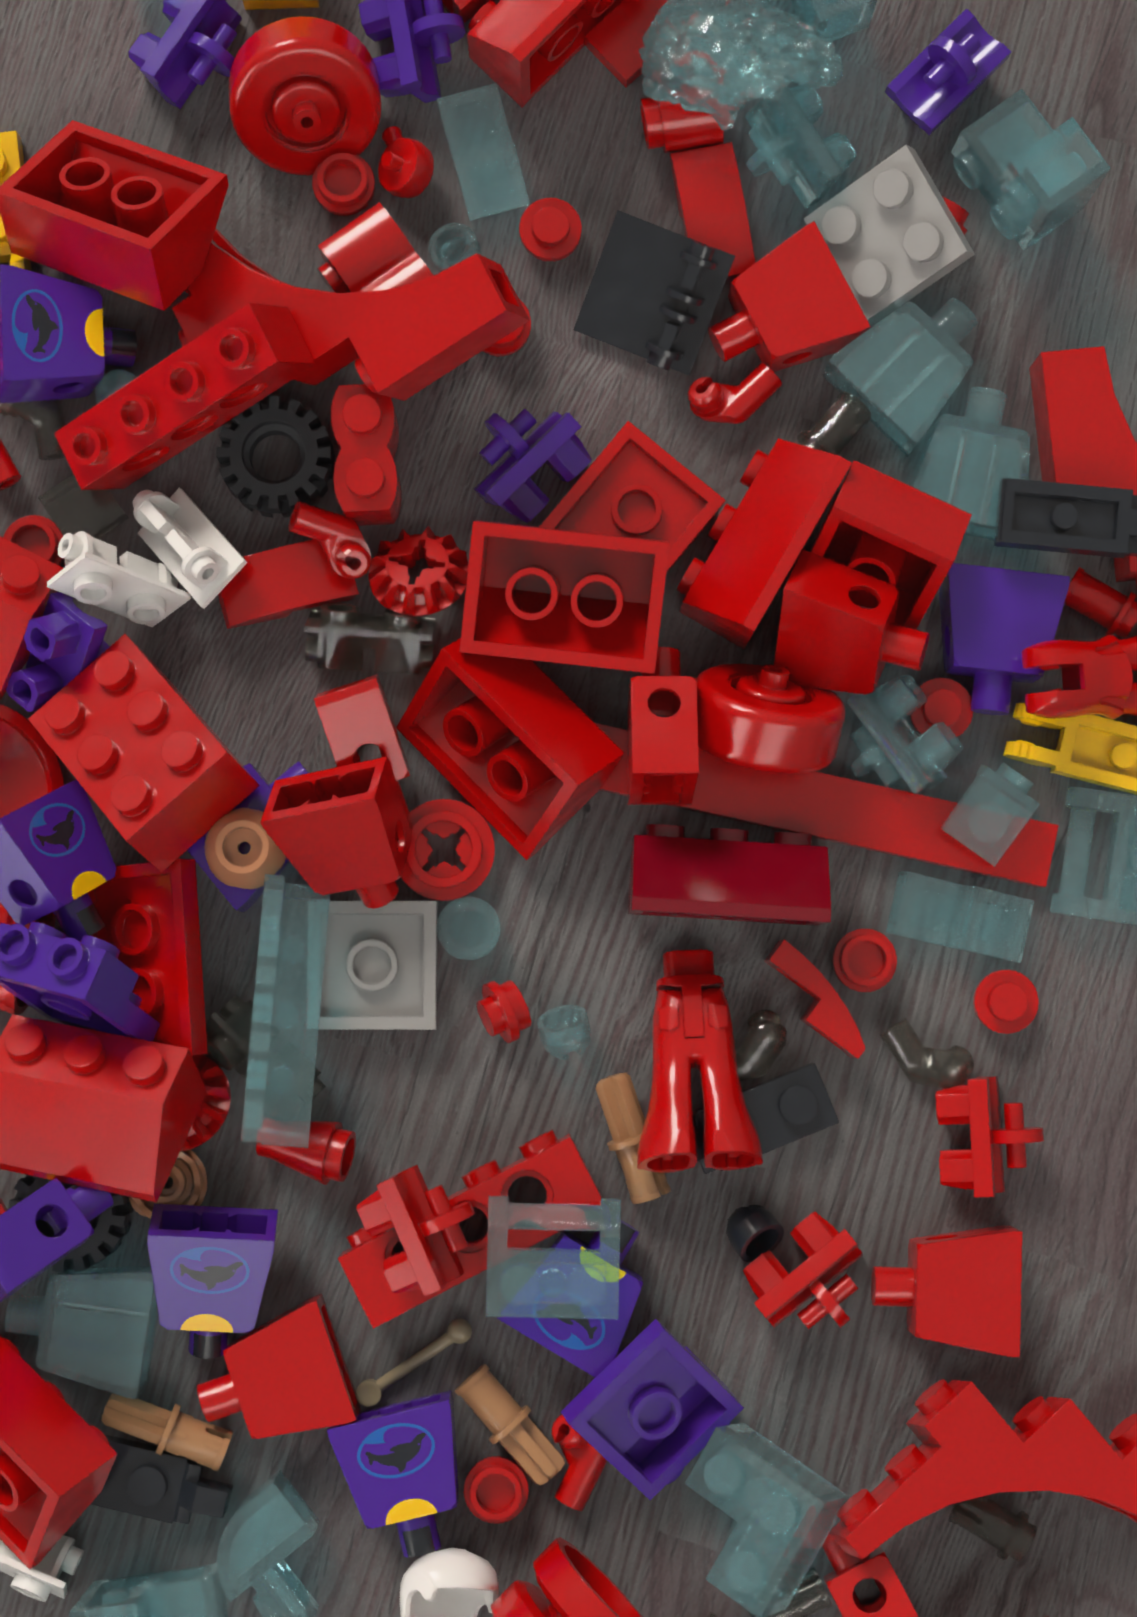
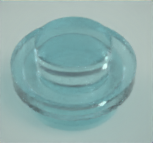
(468, 928)

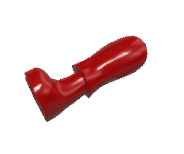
(1094, 677)

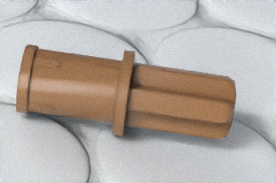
(626, 1126)
(511, 1425)
(169, 1430)

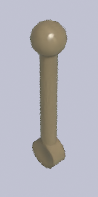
(370, 1390)

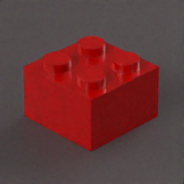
(893, 536)

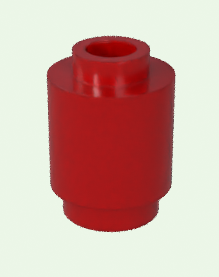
(676, 129)

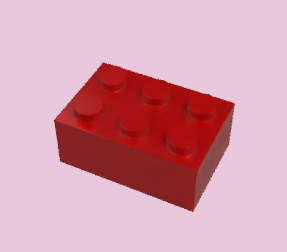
(143, 753)

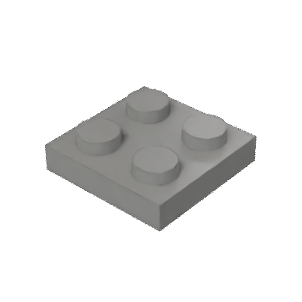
(891, 234)
(380, 967)

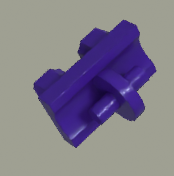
(420, 42)
(189, 48)
(947, 72)
(550, 442)
(60, 649)

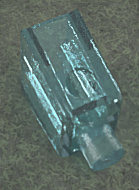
(906, 368)
(970, 458)
(92, 1326)

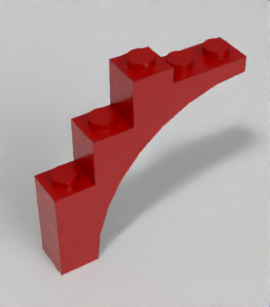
(395, 335)
(1083, 427)
(975, 1454)

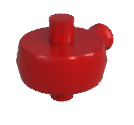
(404, 165)

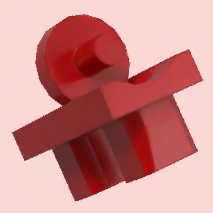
(982, 1165)
(425, 1228)
(784, 1292)

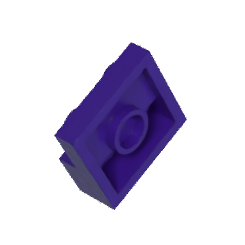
(72, 980)
(652, 1409)

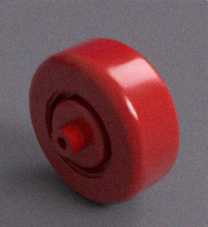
(303, 94)
(765, 720)

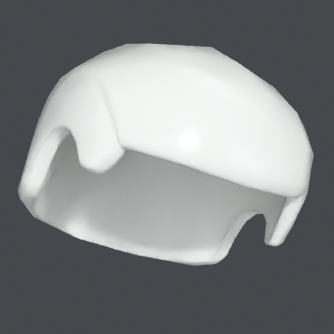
(448, 1585)

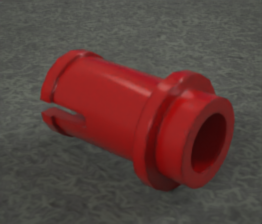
(1102, 603)

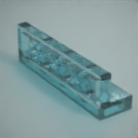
(285, 1015)

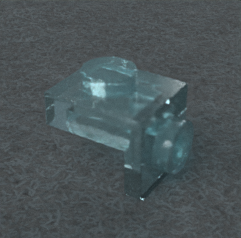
(992, 812)

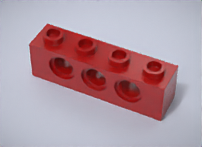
(185, 397)
(545, 1157)

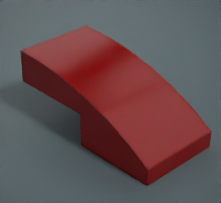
(713, 201)
(283, 582)
(827, 1012)

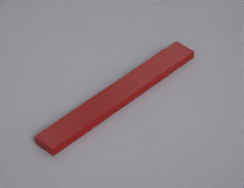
(849, 815)

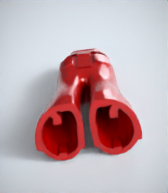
(695, 1032)

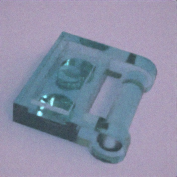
(1120, 881)
(553, 1279)

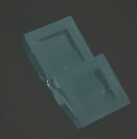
(482, 152)
(960, 916)

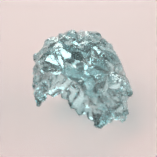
(731, 52)

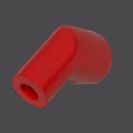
(584, 1465)

